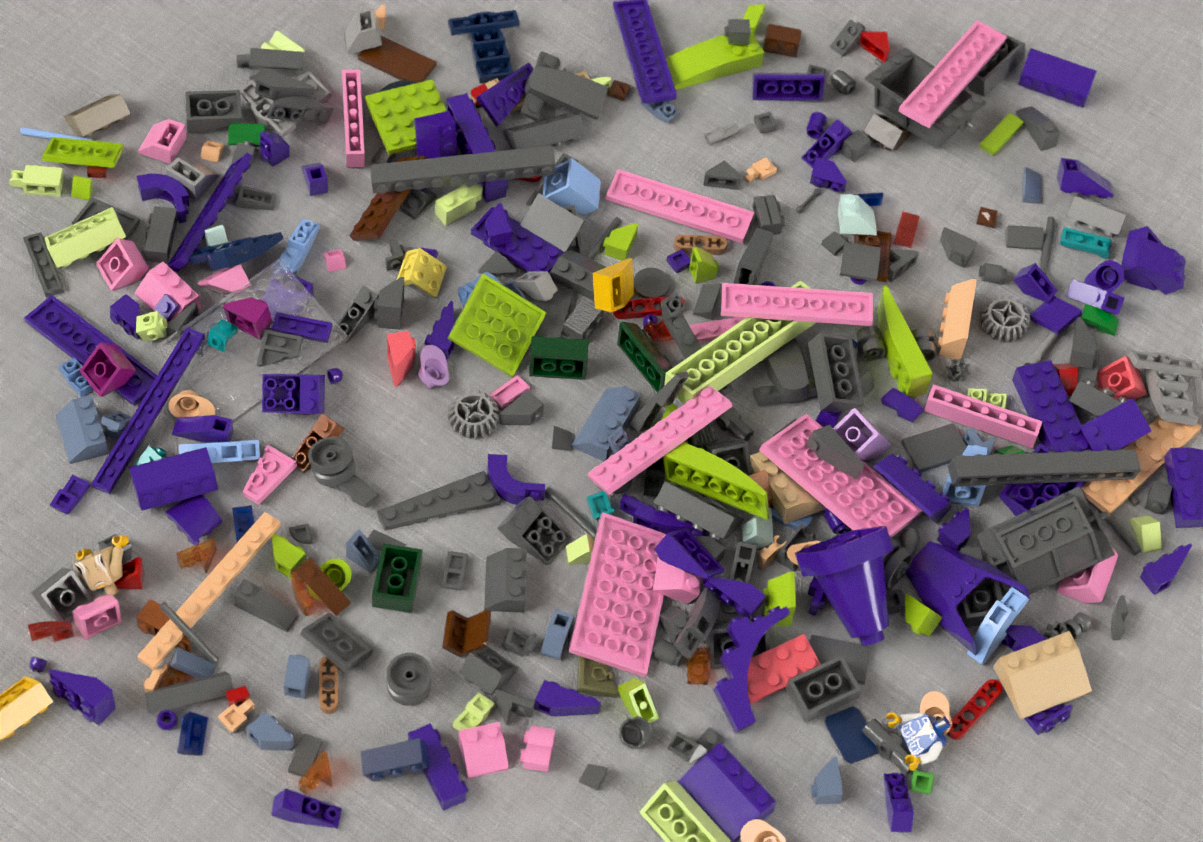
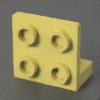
(422, 271)

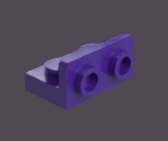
(1047, 719)

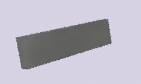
(43, 264)

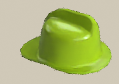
(337, 571)

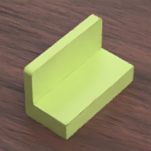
(282, 42)

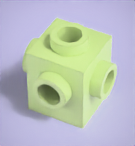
(151, 326)

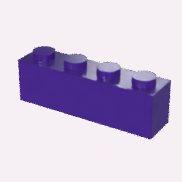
(441, 772)

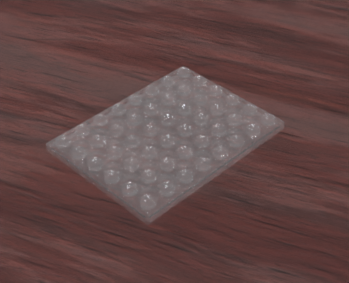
(232, 377)

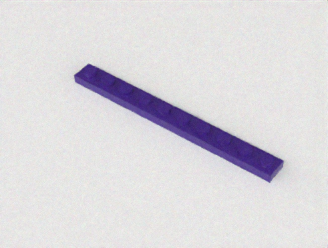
(148, 411)

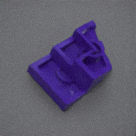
(194, 518)

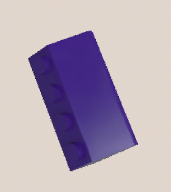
(1057, 77)
(788, 86)
(173, 478)
(913, 487)

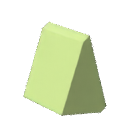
(1147, 533)
(580, 550)

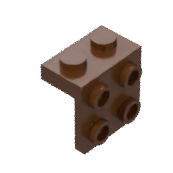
(782, 40)
(466, 634)

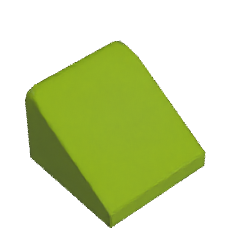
(82, 187)

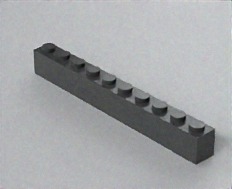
(463, 169)
(1043, 467)

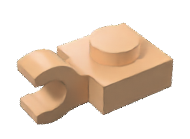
(761, 169)
(768, 554)
(155, 679)
(235, 716)

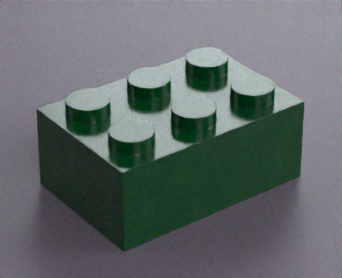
(558, 357)
(397, 578)

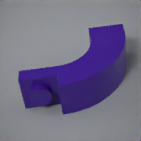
(167, 188)
(506, 486)

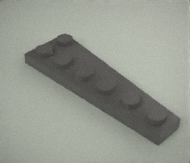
(452, 498)

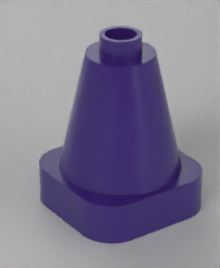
(853, 579)

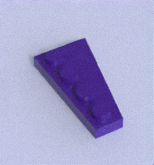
(503, 96)

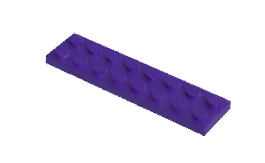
(644, 51)
(208, 214)
(80, 339)

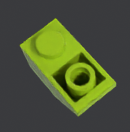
(286, 555)

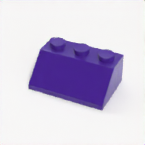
(436, 135)
(1132, 274)

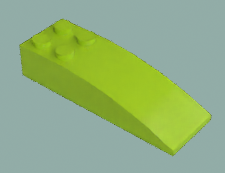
(713, 60)
(902, 351)
(715, 478)

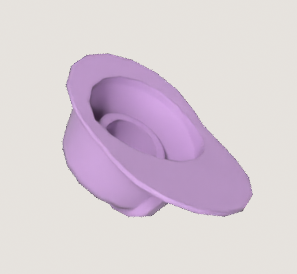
(433, 367)

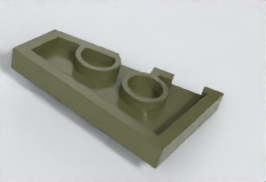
(595, 678)

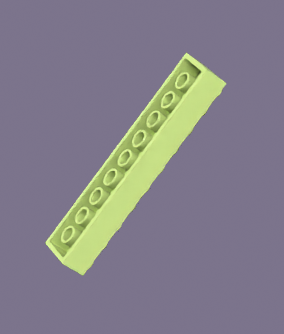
(735, 352)

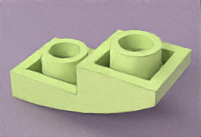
(982, 394)

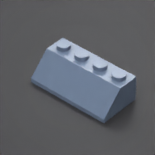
(612, 411)

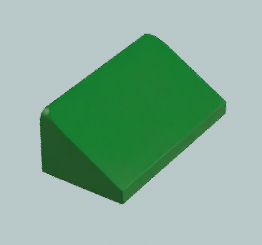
(245, 132)

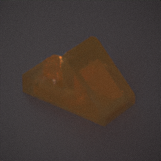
(200, 553)
(698, 667)
(318, 771)

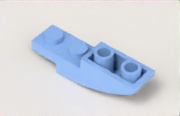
(300, 245)
(226, 451)
(994, 625)

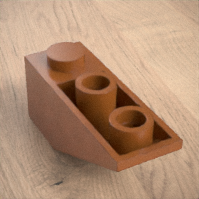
(323, 428)
(152, 619)

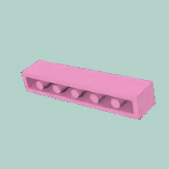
(353, 118)
(983, 416)

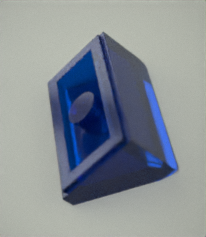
(872, 199)
(192, 734)

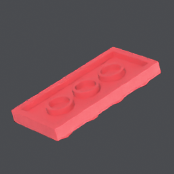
(773, 668)

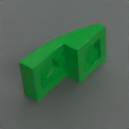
(1103, 320)

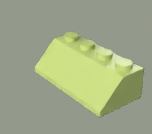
(84, 237)
(679, 817)

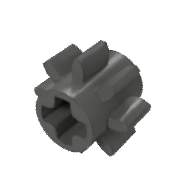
(958, 370)
(1055, 629)

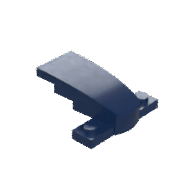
(487, 41)
(235, 251)

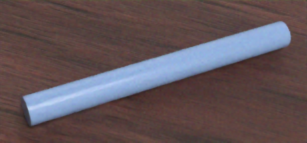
(48, 135)

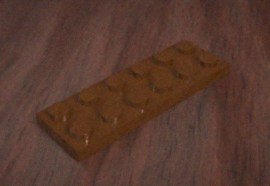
(380, 211)

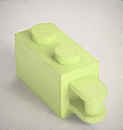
(39, 180)
(457, 203)

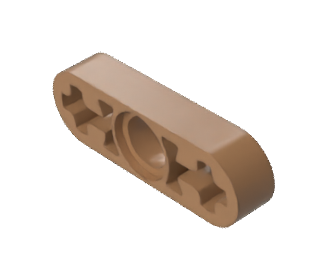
(713, 249)
(323, 693)

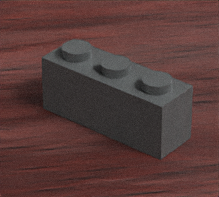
(160, 234)

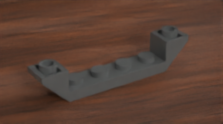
(681, 330)

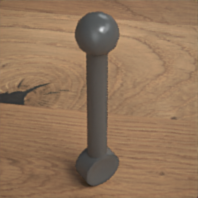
(817, 192)

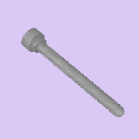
(1042, 350)

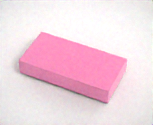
(509, 392)

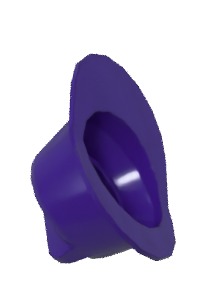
(1106, 276)

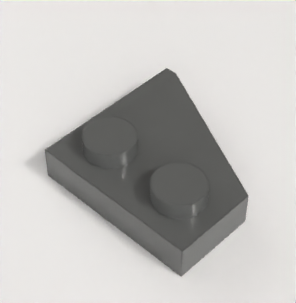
(278, 348)

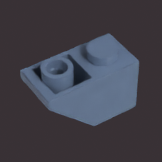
(557, 634)
(297, 676)
(269, 734)

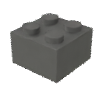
(979, 602)

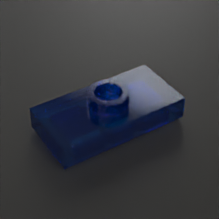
(243, 520)

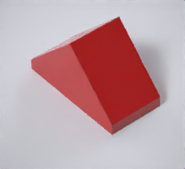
(876, 44)
(1068, 375)
(132, 575)

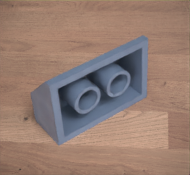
(81, 430)

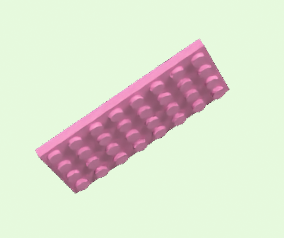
(856, 502)
(618, 600)

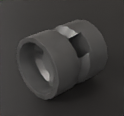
(925, 341)
(871, 343)

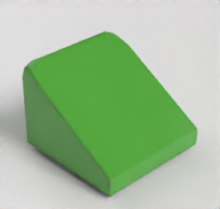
(921, 781)

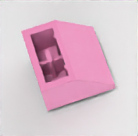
(164, 141)

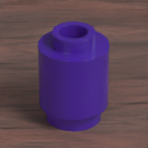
(816, 125)
(835, 523)

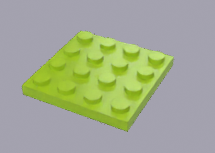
(396, 110)
(496, 325)

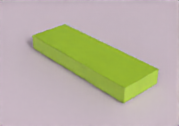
(1001, 134)

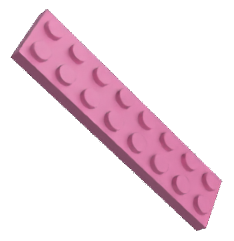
(680, 206)
(797, 304)
(659, 440)

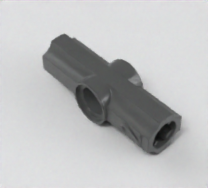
(732, 421)
(887, 745)

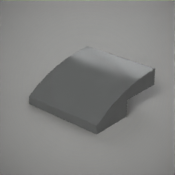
(860, 261)

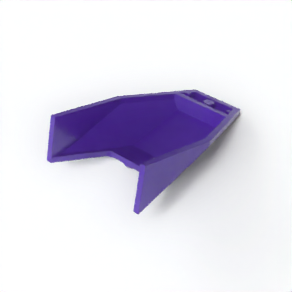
(945, 578)

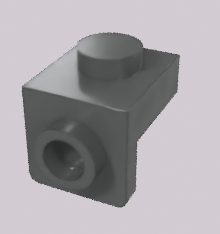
(242, 148)
(397, 251)
(519, 642)

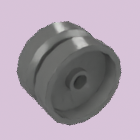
(332, 461)
(896, 563)
(409, 679)

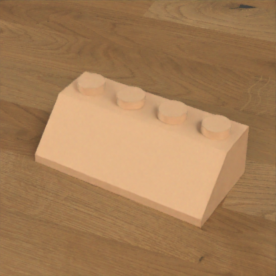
(957, 319)

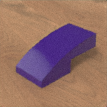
(903, 404)
(71, 494)

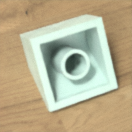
(855, 216)

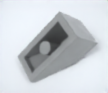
(537, 285)

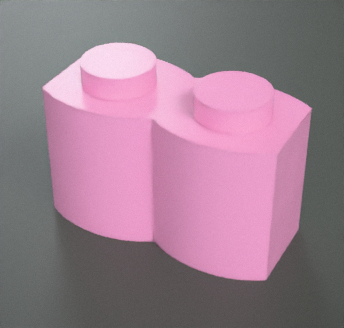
(538, 748)

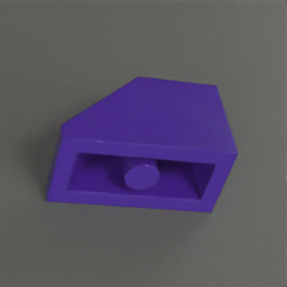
(1035, 283)

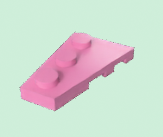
(268, 475)

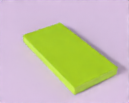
(83, 152)

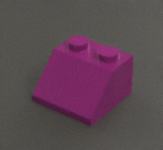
(249, 315)
(107, 369)

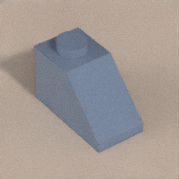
(827, 784)

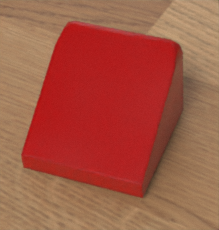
(237, 696)

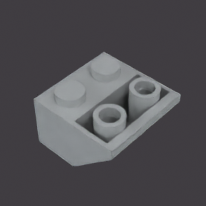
(363, 31)
(191, 175)

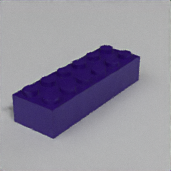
(474, 139)
(1048, 402)

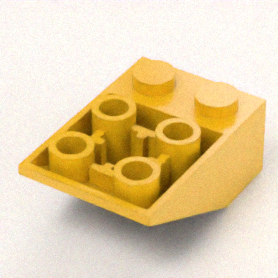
(613, 286)

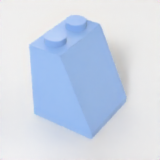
(573, 186)
(966, 494)

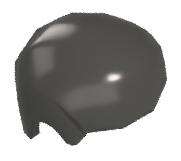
(635, 732)

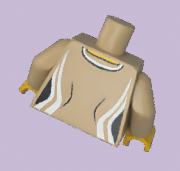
(102, 567)

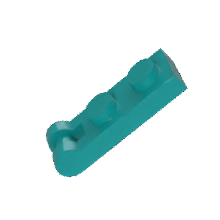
(1085, 242)

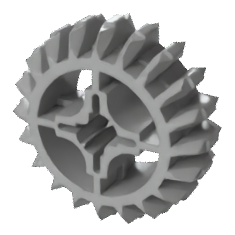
(993, 318)
(476, 420)

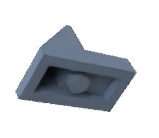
(115, 424)
(973, 438)

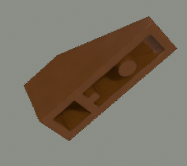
(323, 586)

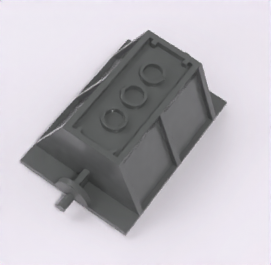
(899, 78)
(1048, 542)

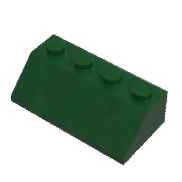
(643, 354)

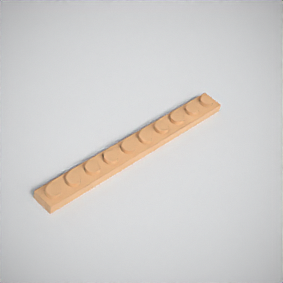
(210, 589)

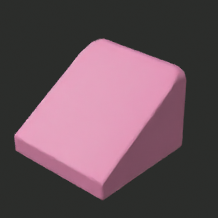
(334, 260)

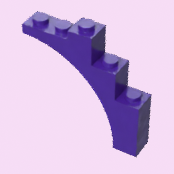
(733, 692)

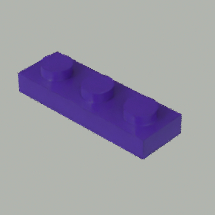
(303, 327)

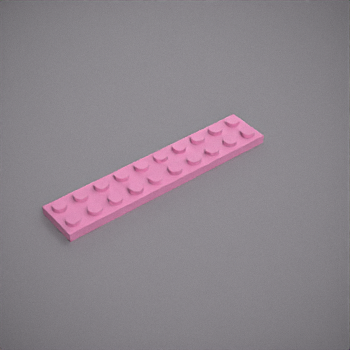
(952, 74)

